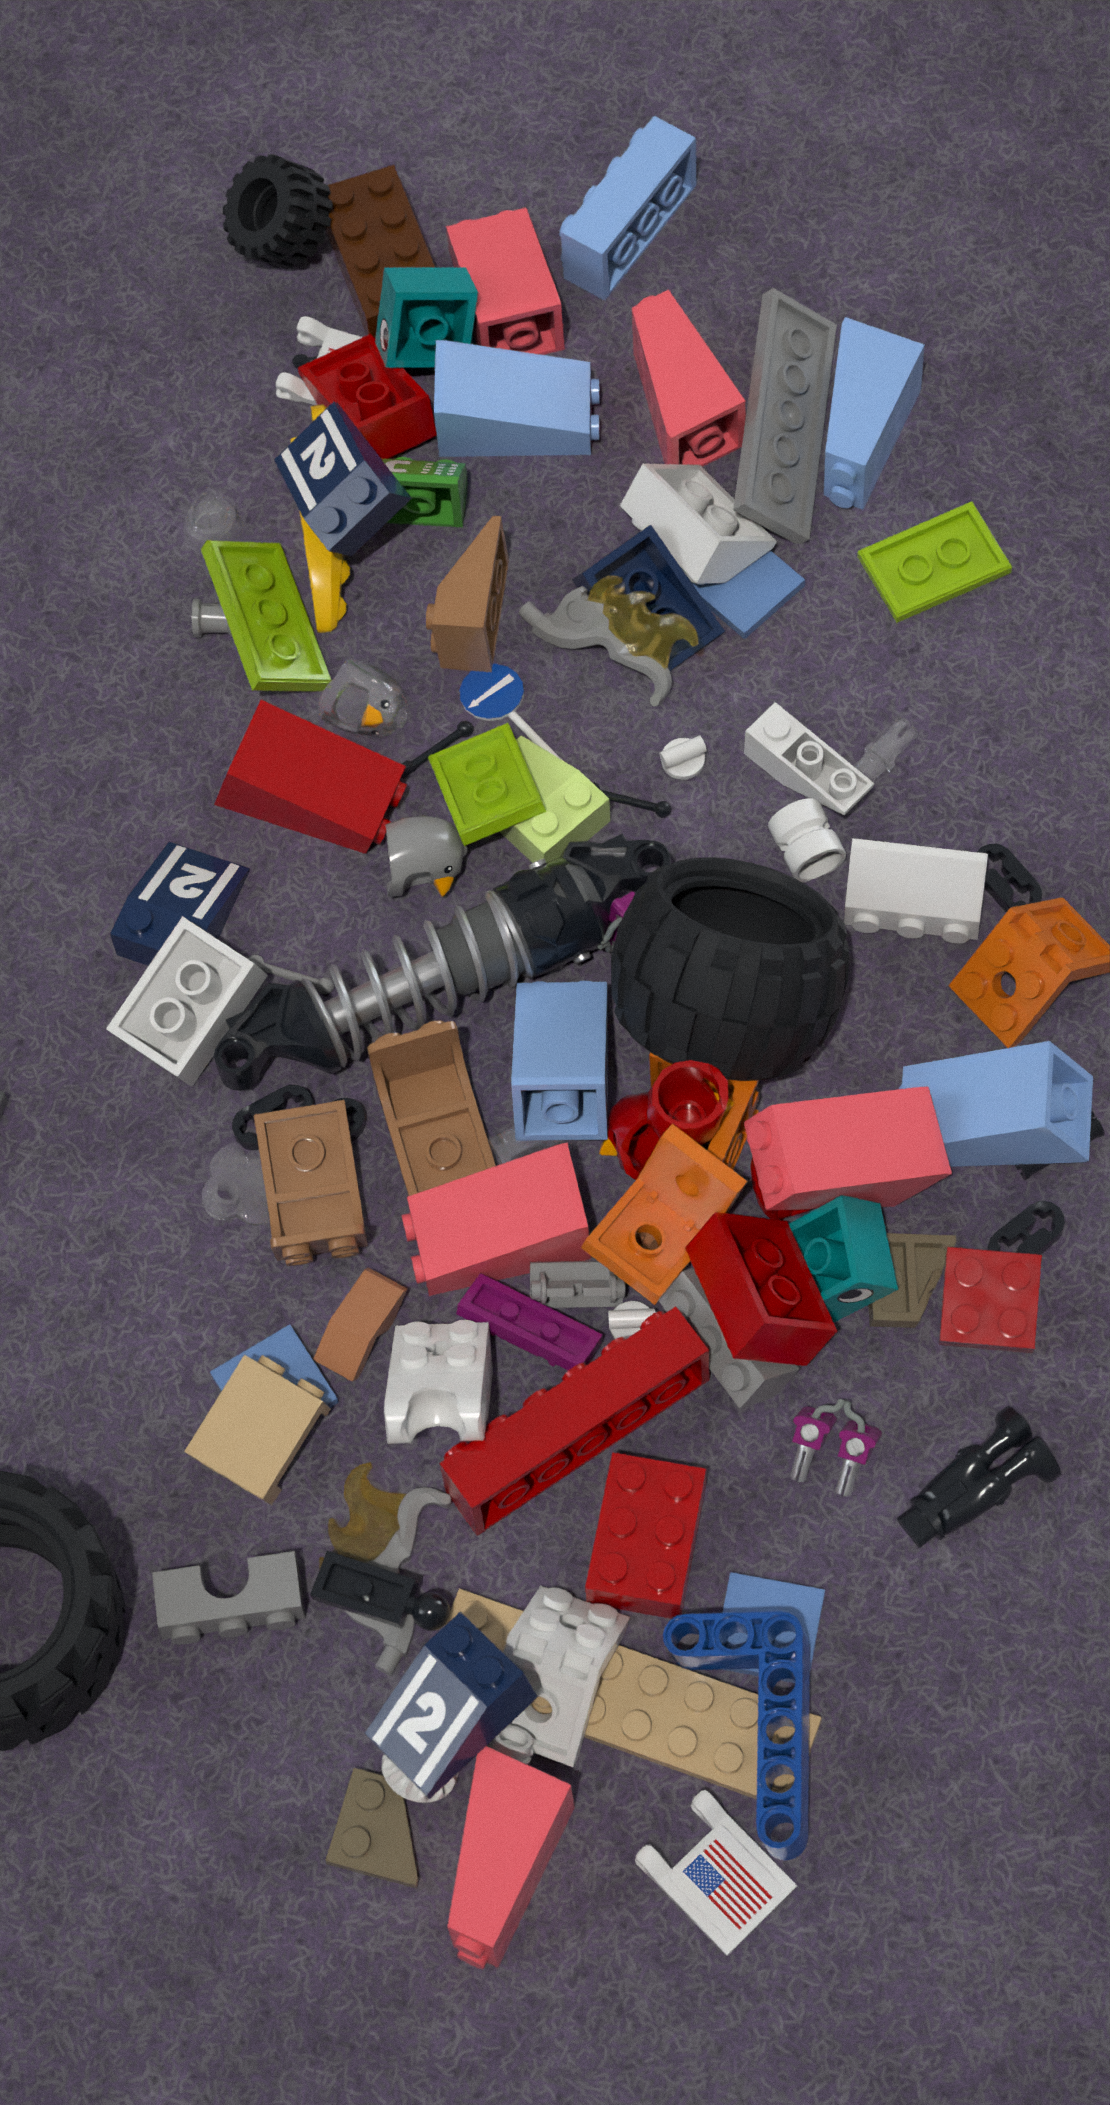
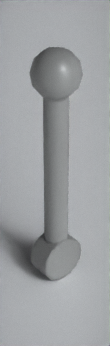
(323, 985)

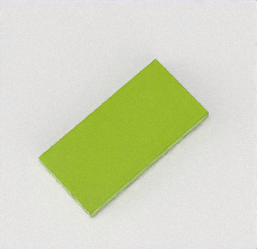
(266, 616)

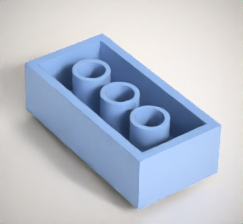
(628, 207)

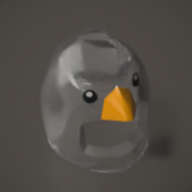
(364, 701)

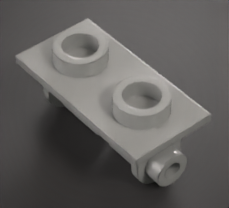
(575, 1284)

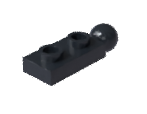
(377, 1593)

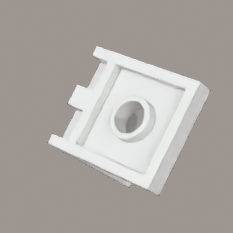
(562, 1652)

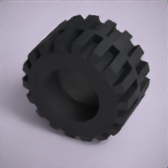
(277, 211)

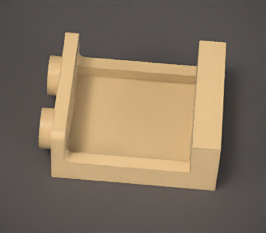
(257, 1426)

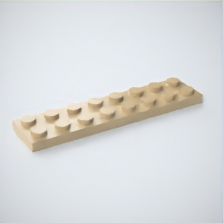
(661, 1710)

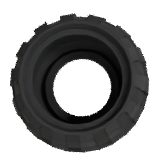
(729, 967)

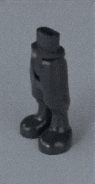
(968, 1487)

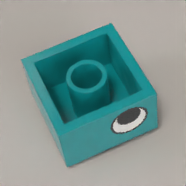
(421, 308)
(847, 1253)

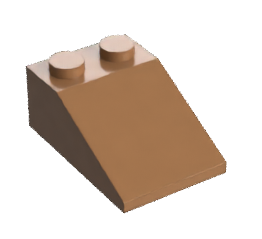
(470, 603)

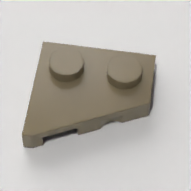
(917, 1268)
(373, 1832)

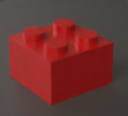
(990, 1300)

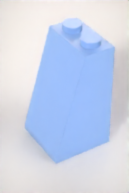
(871, 400)
(512, 402)
(560, 1061)
(1009, 1105)

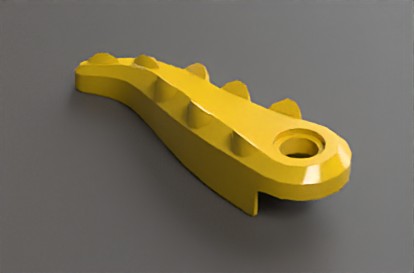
(325, 569)

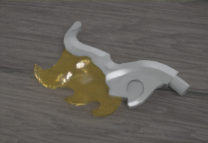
(617, 623)
(382, 1535)

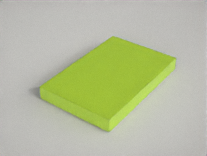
(934, 561)
(486, 784)

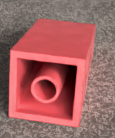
(514, 285)
(686, 389)
(851, 1146)
(498, 1221)
(505, 1848)

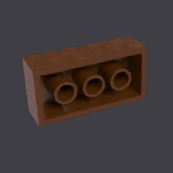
(372, 231)

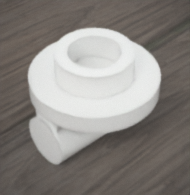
(683, 757)
(627, 1318)

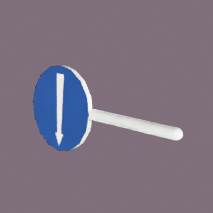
(496, 696)

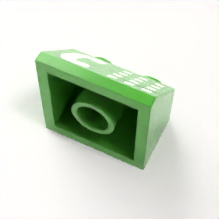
(435, 489)

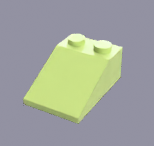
(571, 803)

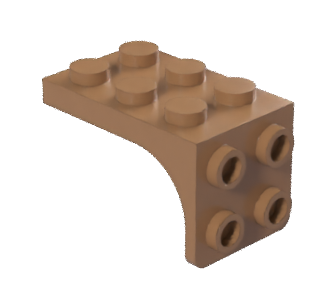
(429, 1106)
(310, 1182)

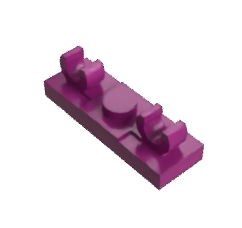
(528, 1323)

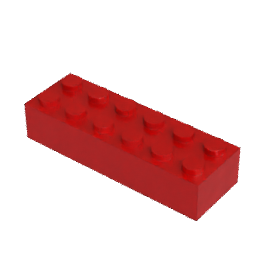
(575, 1419)

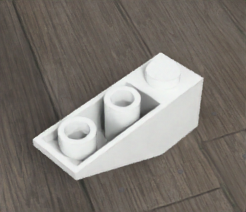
(804, 761)

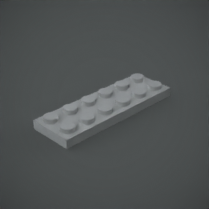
(785, 417)

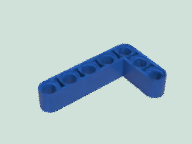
(773, 1710)

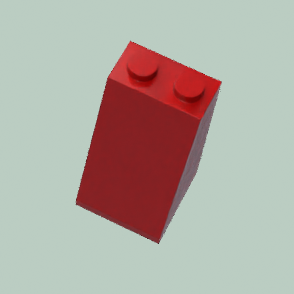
(311, 781)

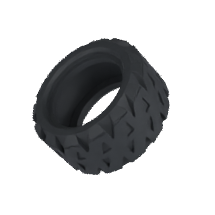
(90, 1630)

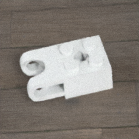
(439, 1380)

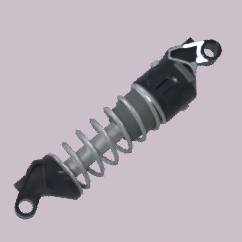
(523, 928)

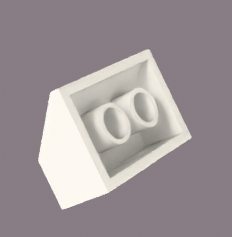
(695, 521)
(915, 890)
(184, 1001)

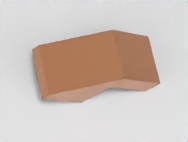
(357, 1323)

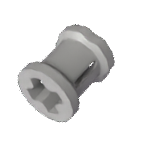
(208, 618)

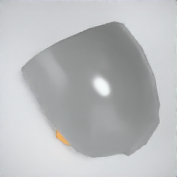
(423, 852)

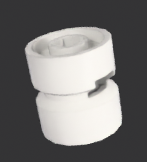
(805, 837)

